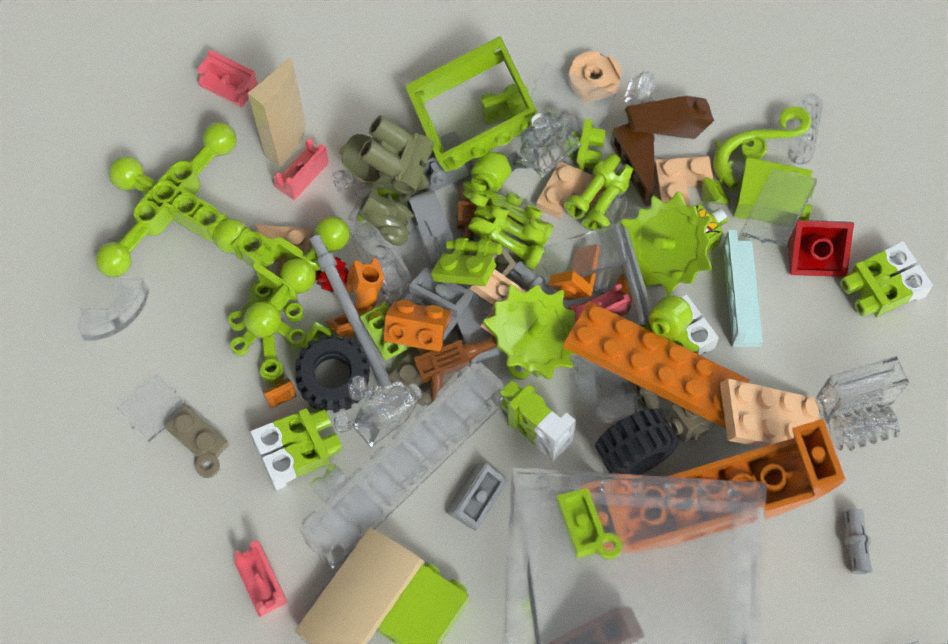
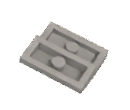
(446, 295)

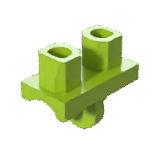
(502, 105)
(590, 137)
(375, 324)

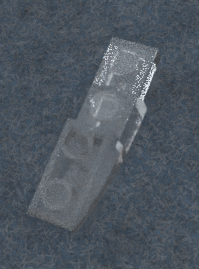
(370, 245)

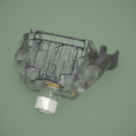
(546, 142)

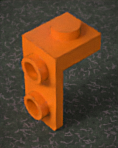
(573, 284)

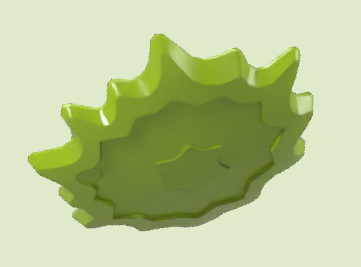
(669, 242)
(533, 330)

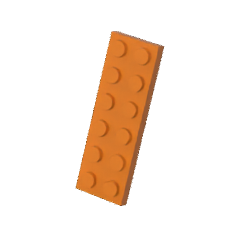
(651, 361)

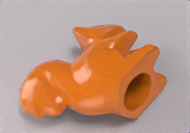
(365, 282)

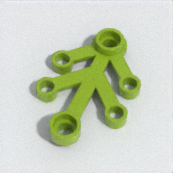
(509, 205)
(268, 342)

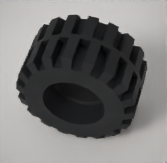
(324, 350)
(637, 443)

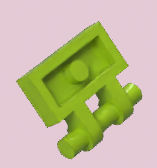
(464, 268)

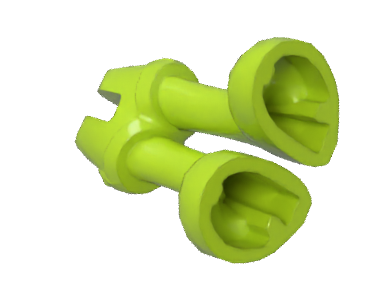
(603, 177)
(491, 228)

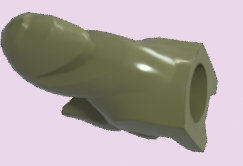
(386, 215)

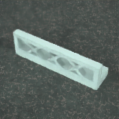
(742, 292)

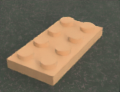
(763, 414)

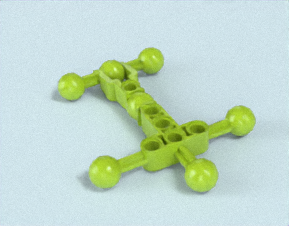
(229, 235)

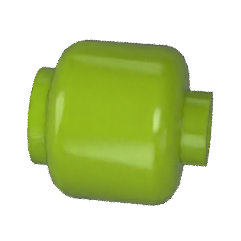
(492, 170)
(670, 317)

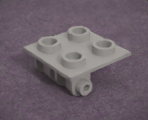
(435, 173)

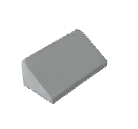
(477, 495)

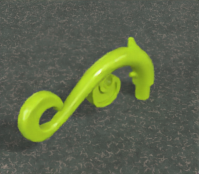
(757, 138)

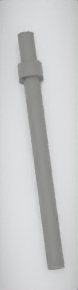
(327, 264)

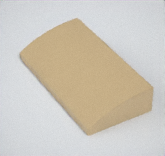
(278, 113)
(360, 592)

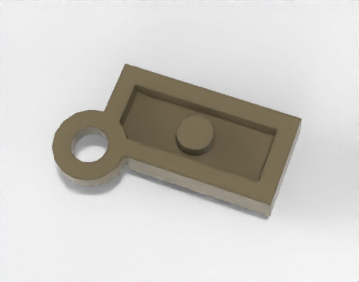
(198, 438)

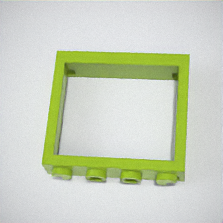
(454, 74)

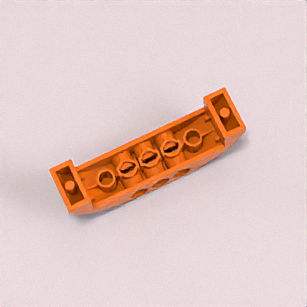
(793, 469)

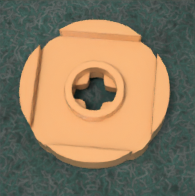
(605, 67)

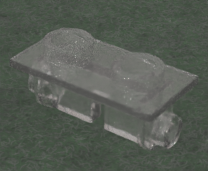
(610, 382)

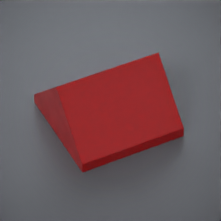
(820, 248)

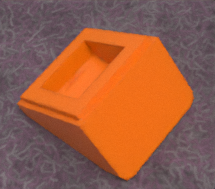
(279, 393)

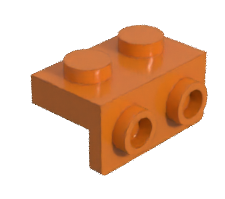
(416, 325)

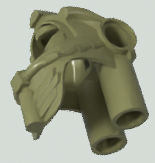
(393, 153)

